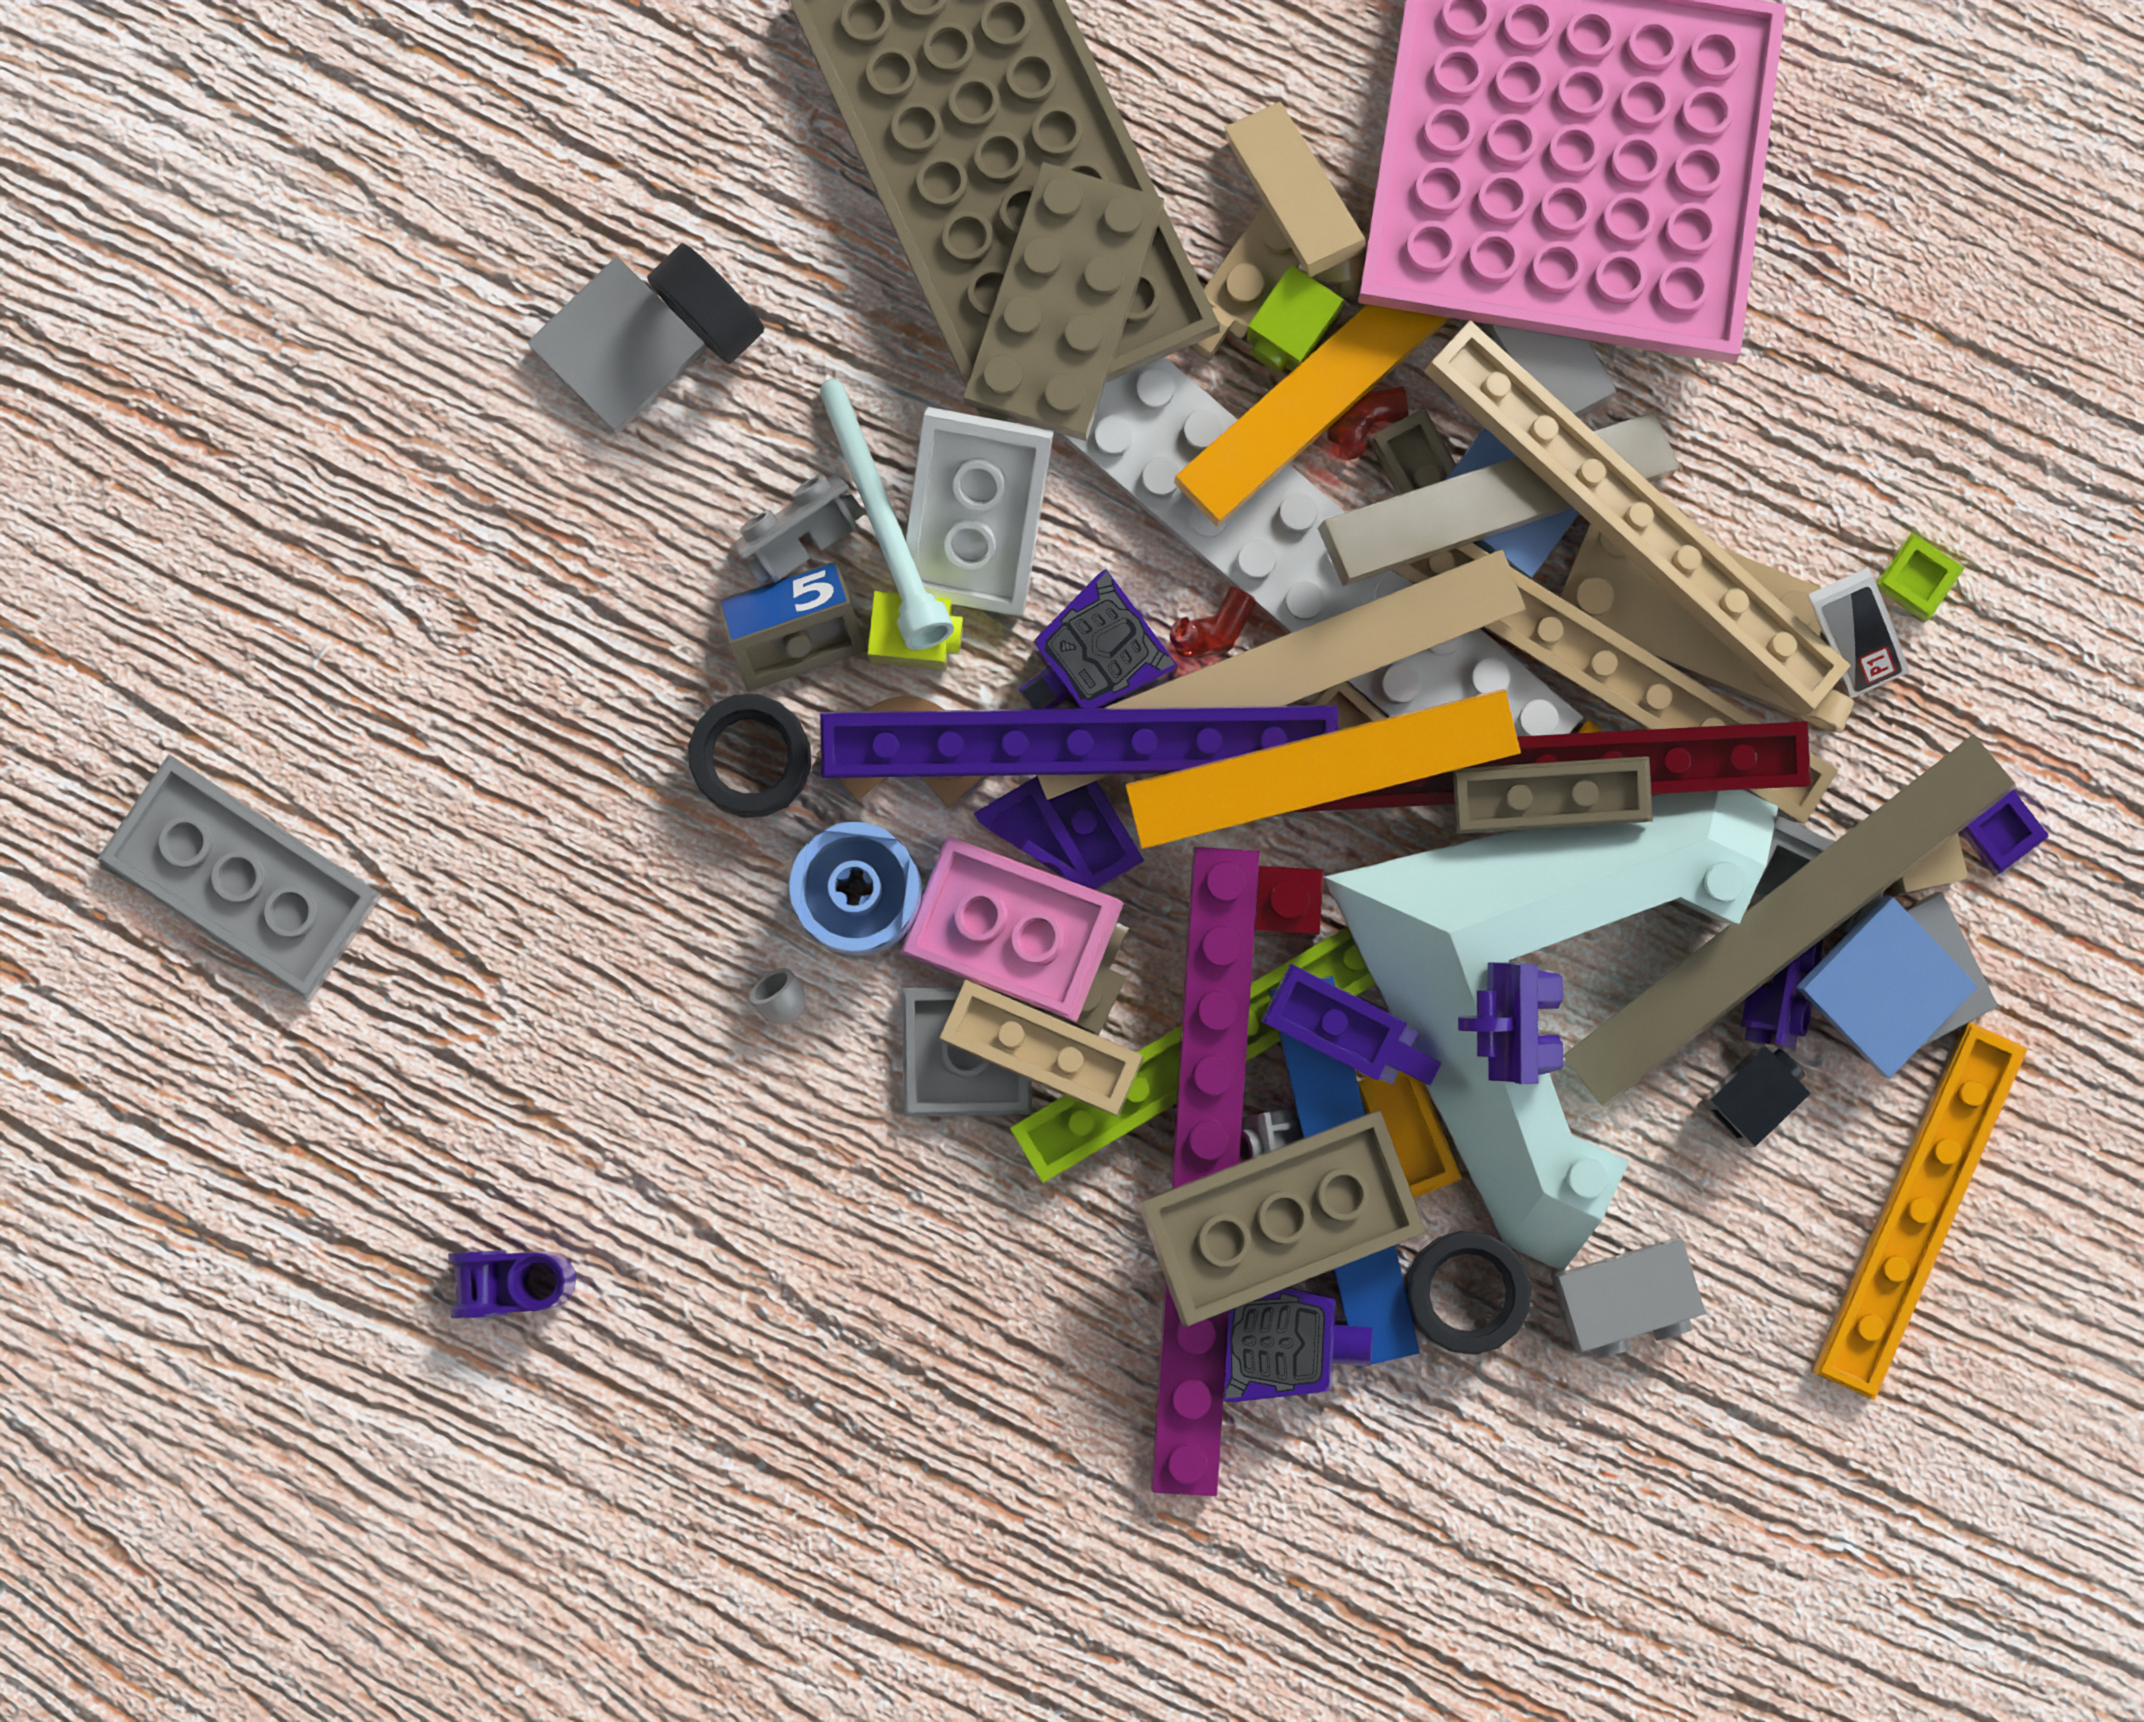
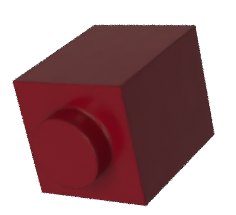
(1288, 902)

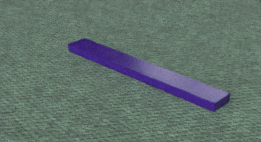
(1056, 739)

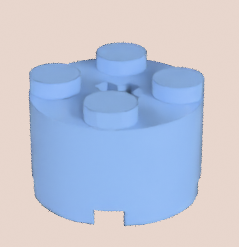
(832, 861)

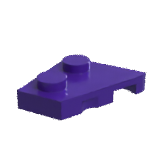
(1069, 834)

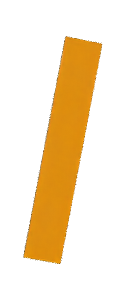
(1302, 408)
(1323, 768)
(1919, 1210)

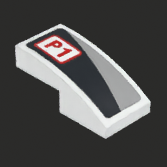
(1859, 631)

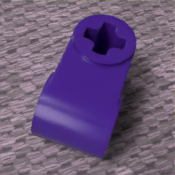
(498, 1282)

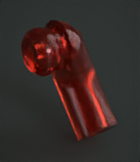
(1356, 423)
(1215, 633)

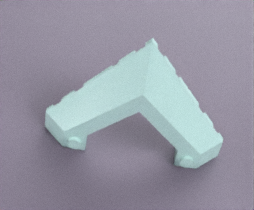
(1447, 912)

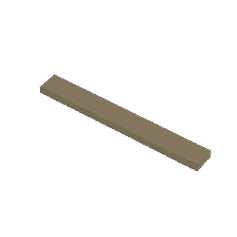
(1790, 920)

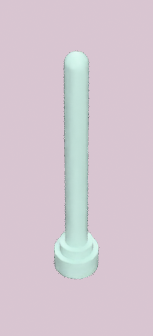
(922, 618)

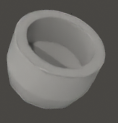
(779, 997)

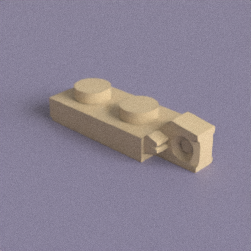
(1246, 279)

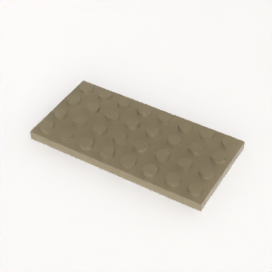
(953, 126)

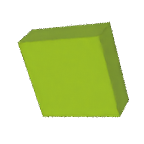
(1918, 577)

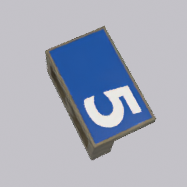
(791, 626)

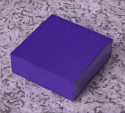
(2004, 833)

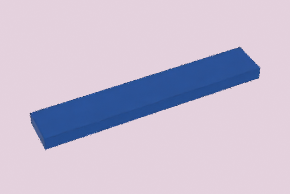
(1372, 1286)

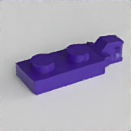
(1347, 1028)

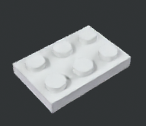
(977, 508)

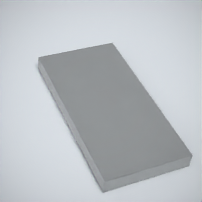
(239, 877)

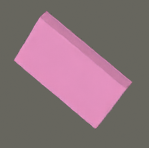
(1012, 928)

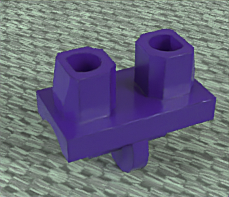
(1509, 1022)

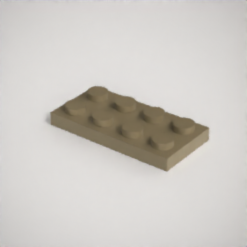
(1064, 301)
(1281, 1218)

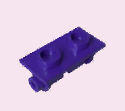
(1782, 1006)

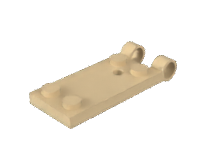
(1635, 606)

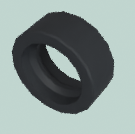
(706, 303)
(716, 721)
(1516, 1296)

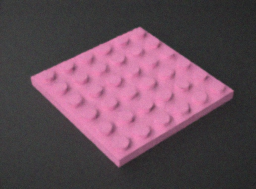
(1577, 167)

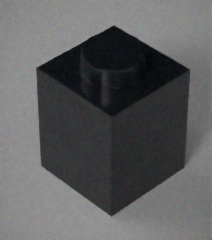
(1757, 1095)

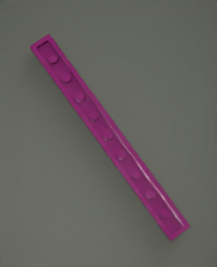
(1205, 1142)

